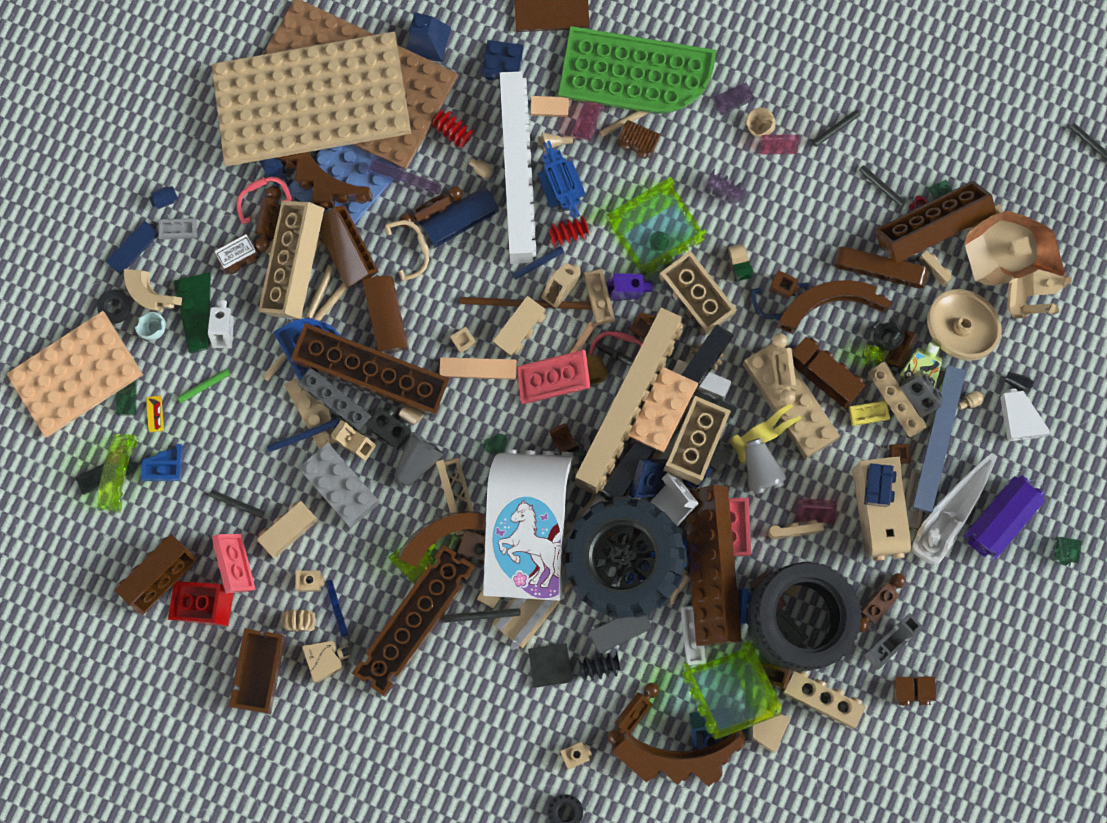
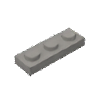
(914, 516)

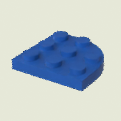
(289, 335)

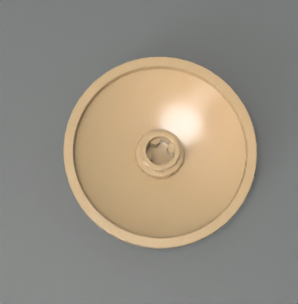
(964, 324)

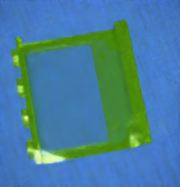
(650, 212)
(732, 692)

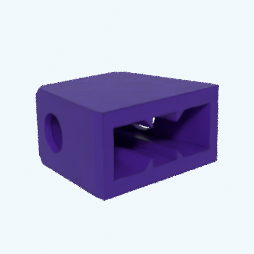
(627, 286)

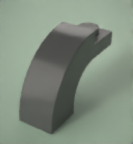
(893, 641)

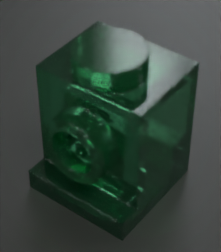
(1067, 550)

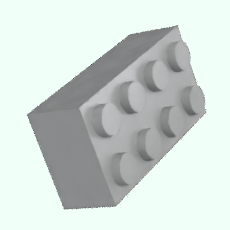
(339, 485)

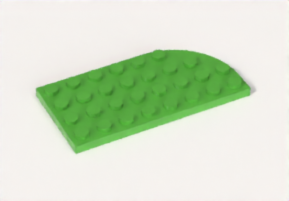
(634, 71)

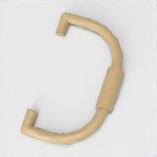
(422, 242)

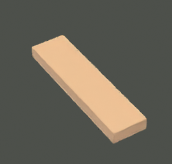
(478, 368)

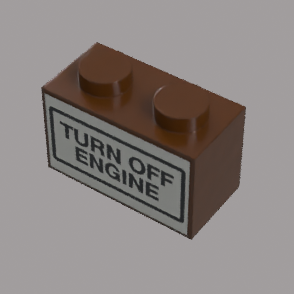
(236, 254)

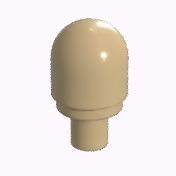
(482, 168)
(971, 400)

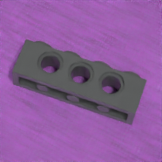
(334, 400)

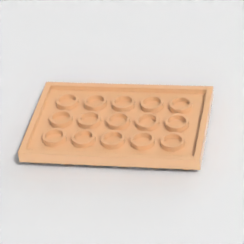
(74, 374)

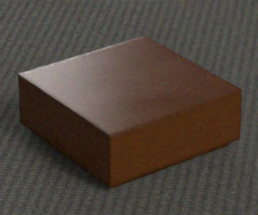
(900, 450)

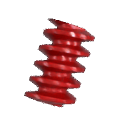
(452, 129)
(569, 230)

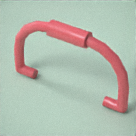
(254, 185)
(620, 335)

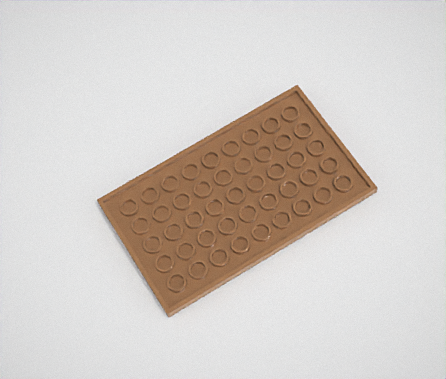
(423, 80)

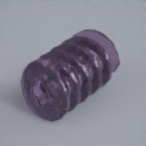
(725, 188)

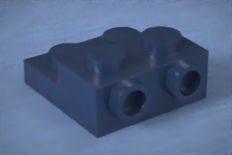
(501, 58)

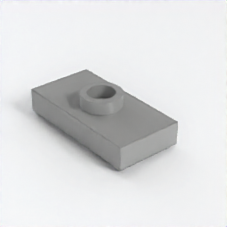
(177, 228)

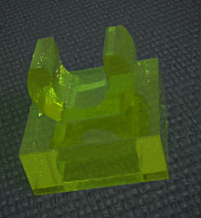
(875, 353)

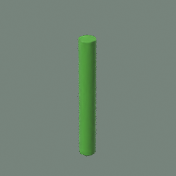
(204, 385)

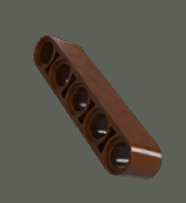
(881, 267)

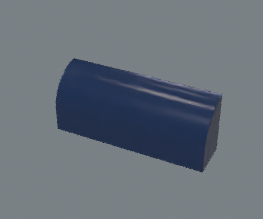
(459, 217)

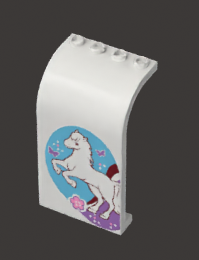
(526, 524)

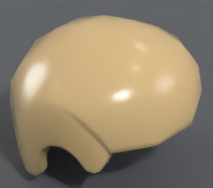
(760, 122)

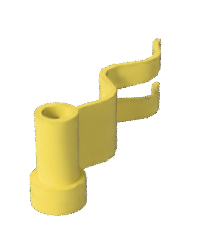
(764, 431)

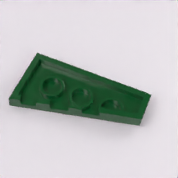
(195, 309)

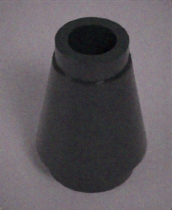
(1019, 382)

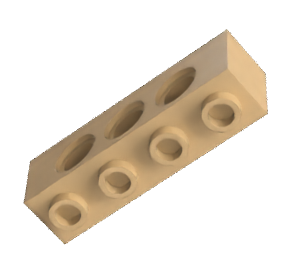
(897, 400)
(854, 706)

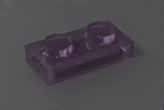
(733, 98)

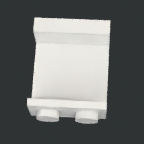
(675, 499)

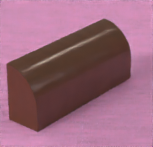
(346, 247)
(385, 314)

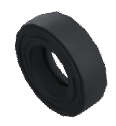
(111, 295)

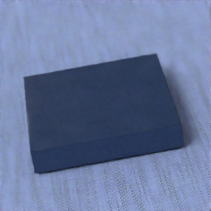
(648, 478)

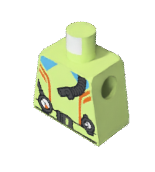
(925, 360)

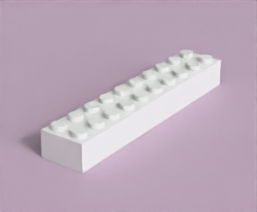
(518, 167)

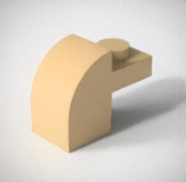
(353, 441)

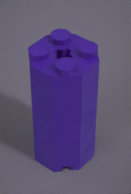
(1004, 517)

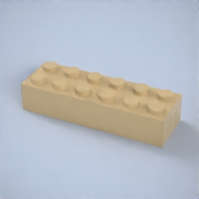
(291, 259)
(814, 429)

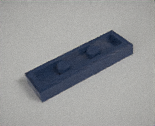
(132, 247)

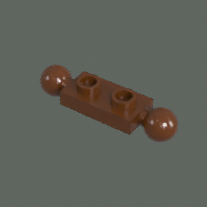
(437, 204)
(267, 219)
(881, 601)
(634, 712)

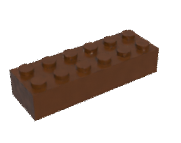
(935, 221)

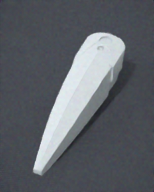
(948, 517)

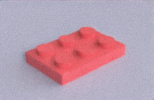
(233, 563)

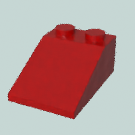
(200, 603)

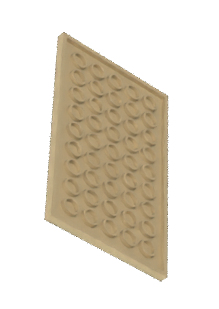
(310, 99)

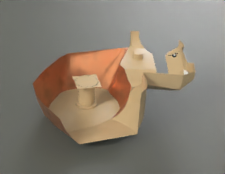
(1017, 254)

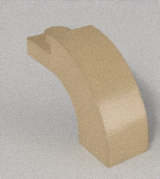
(141, 291)

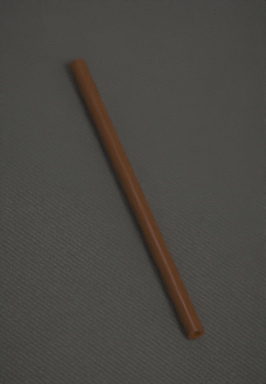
(517, 302)

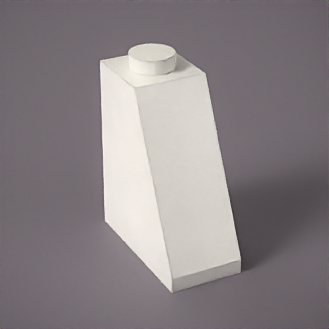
(1021, 417)

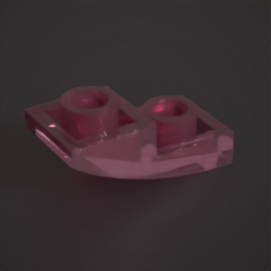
(587, 120)

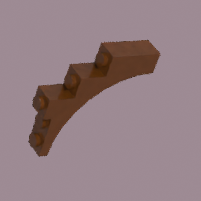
(325, 187)
(677, 765)

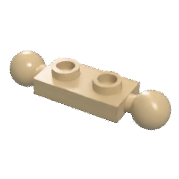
(783, 369)

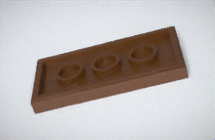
(551, 15)

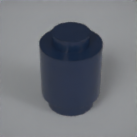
(163, 197)

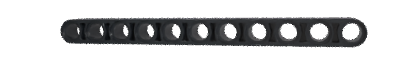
(697, 371)

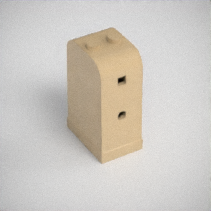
(883, 528)

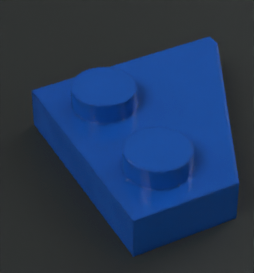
(163, 466)

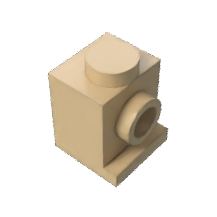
(315, 586)
(570, 761)

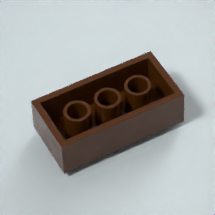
(156, 574)

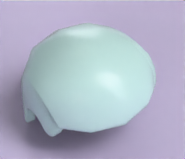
(150, 326)

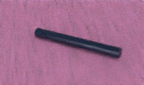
(303, 435)

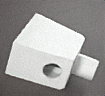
(221, 325)

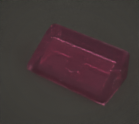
(779, 144)
(816, 509)

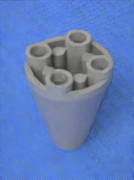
(762, 467)

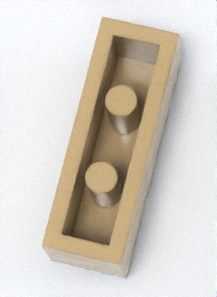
(520, 326)
(286, 529)

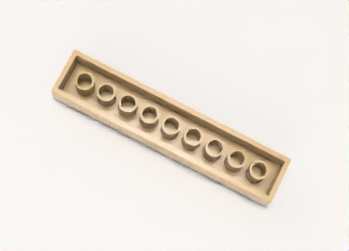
(628, 402)

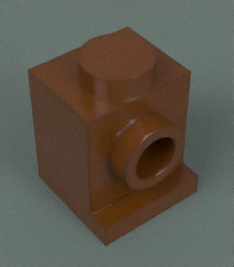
(784, 279)

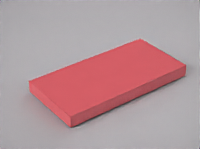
(553, 377)

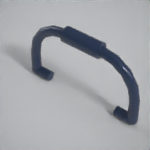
(777, 316)

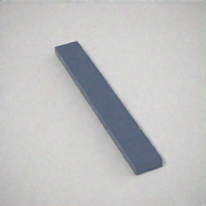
(938, 440)

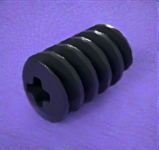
(599, 666)

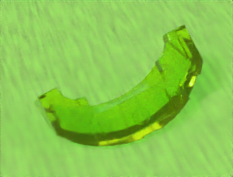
(114, 472)

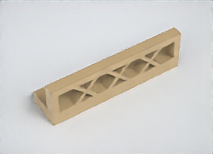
(448, 491)

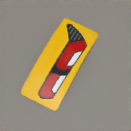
(155, 414)

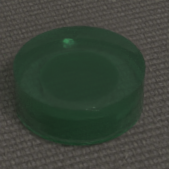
(659, 241)

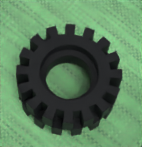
(569, 800)

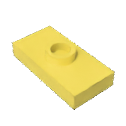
(869, 413)

